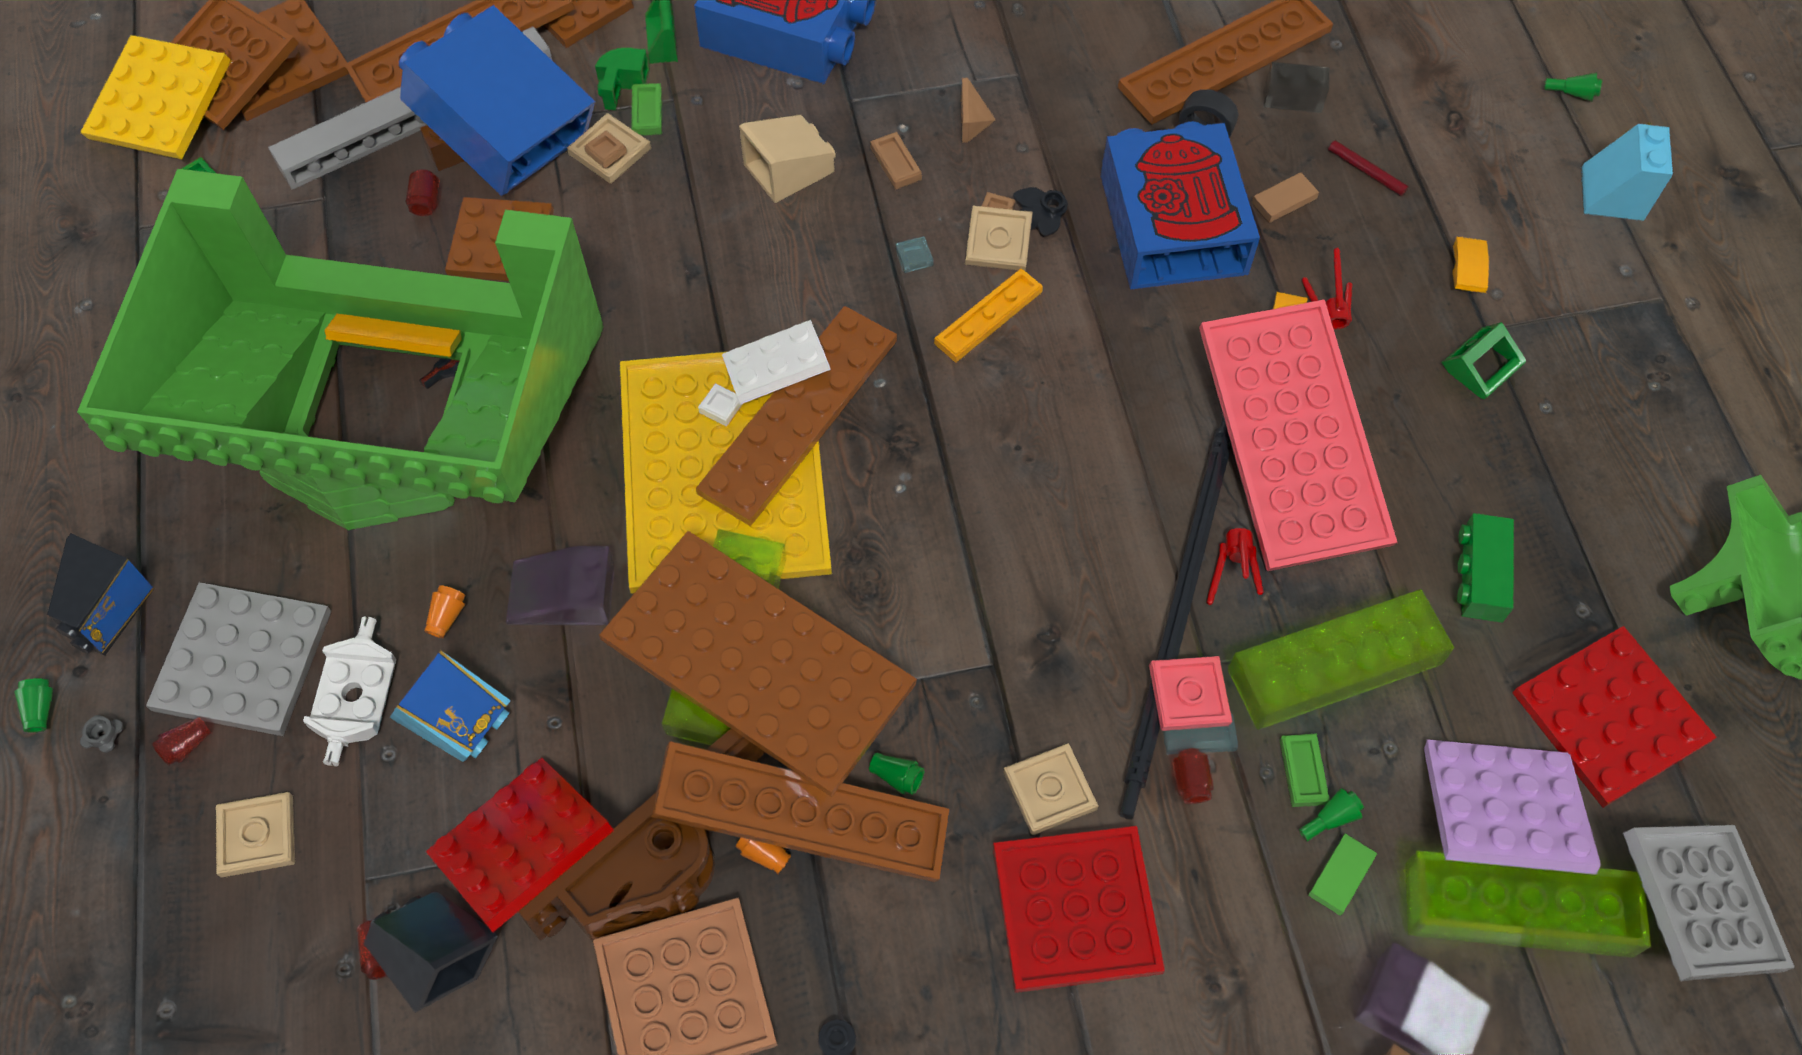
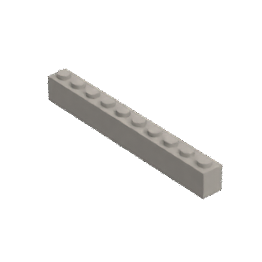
(353, 134)

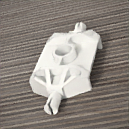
(347, 666)

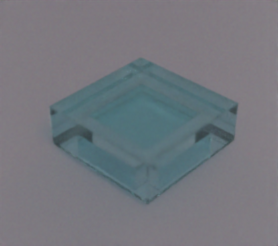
(914, 254)

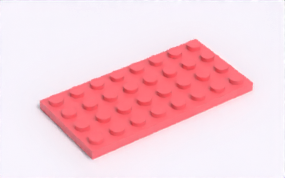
(1297, 435)

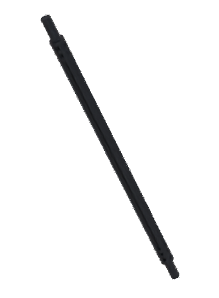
(1178, 614)

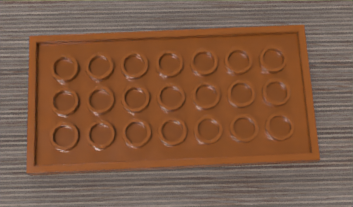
(759, 662)

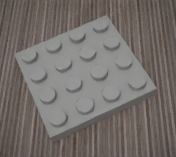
(239, 659)
(1707, 901)

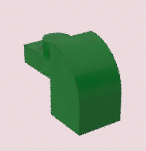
(619, 71)

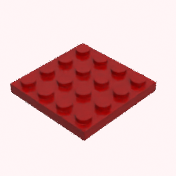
(1614, 716)
(518, 843)
(1077, 909)

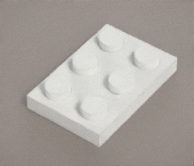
(775, 362)

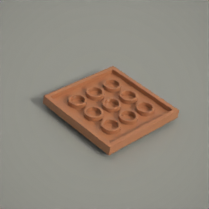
(685, 986)

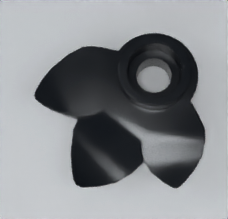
(1044, 217)

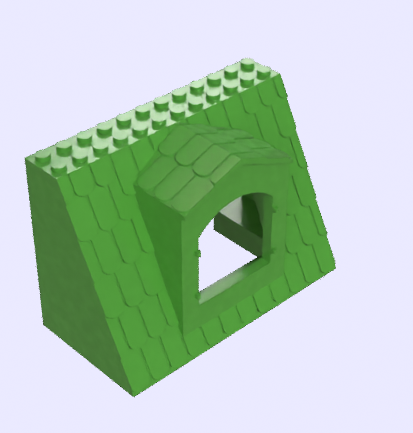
(231, 355)

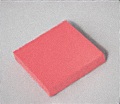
(1190, 693)

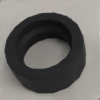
(1211, 102)

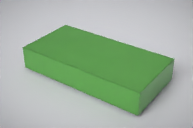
(647, 109)
(1304, 770)
(1342, 874)

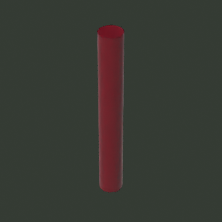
(1368, 168)

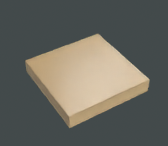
(635, 146)
(998, 238)
(1050, 789)
(254, 834)

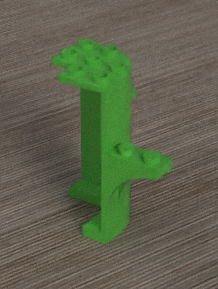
(1762, 566)

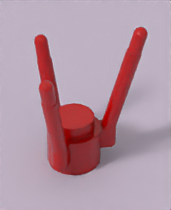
(1338, 308)
(1240, 550)

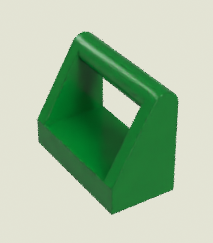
(661, 32)
(1461, 361)

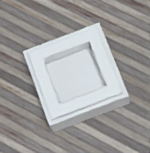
(720, 405)

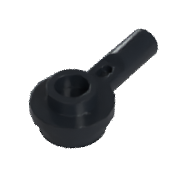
(837, 1038)

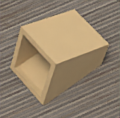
(785, 154)

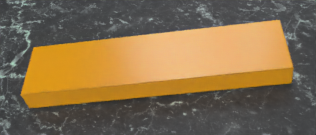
(988, 315)
(393, 335)

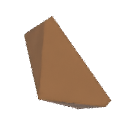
(973, 112)

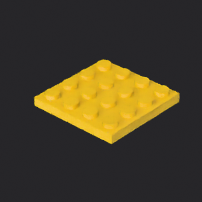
(156, 96)

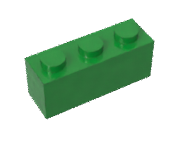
(1487, 567)

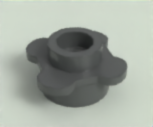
(97, 725)

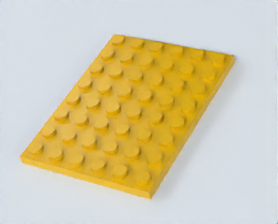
(672, 450)

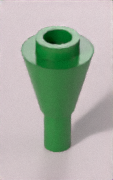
(1580, 86)
(1339, 811)

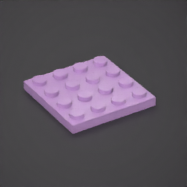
(1510, 807)

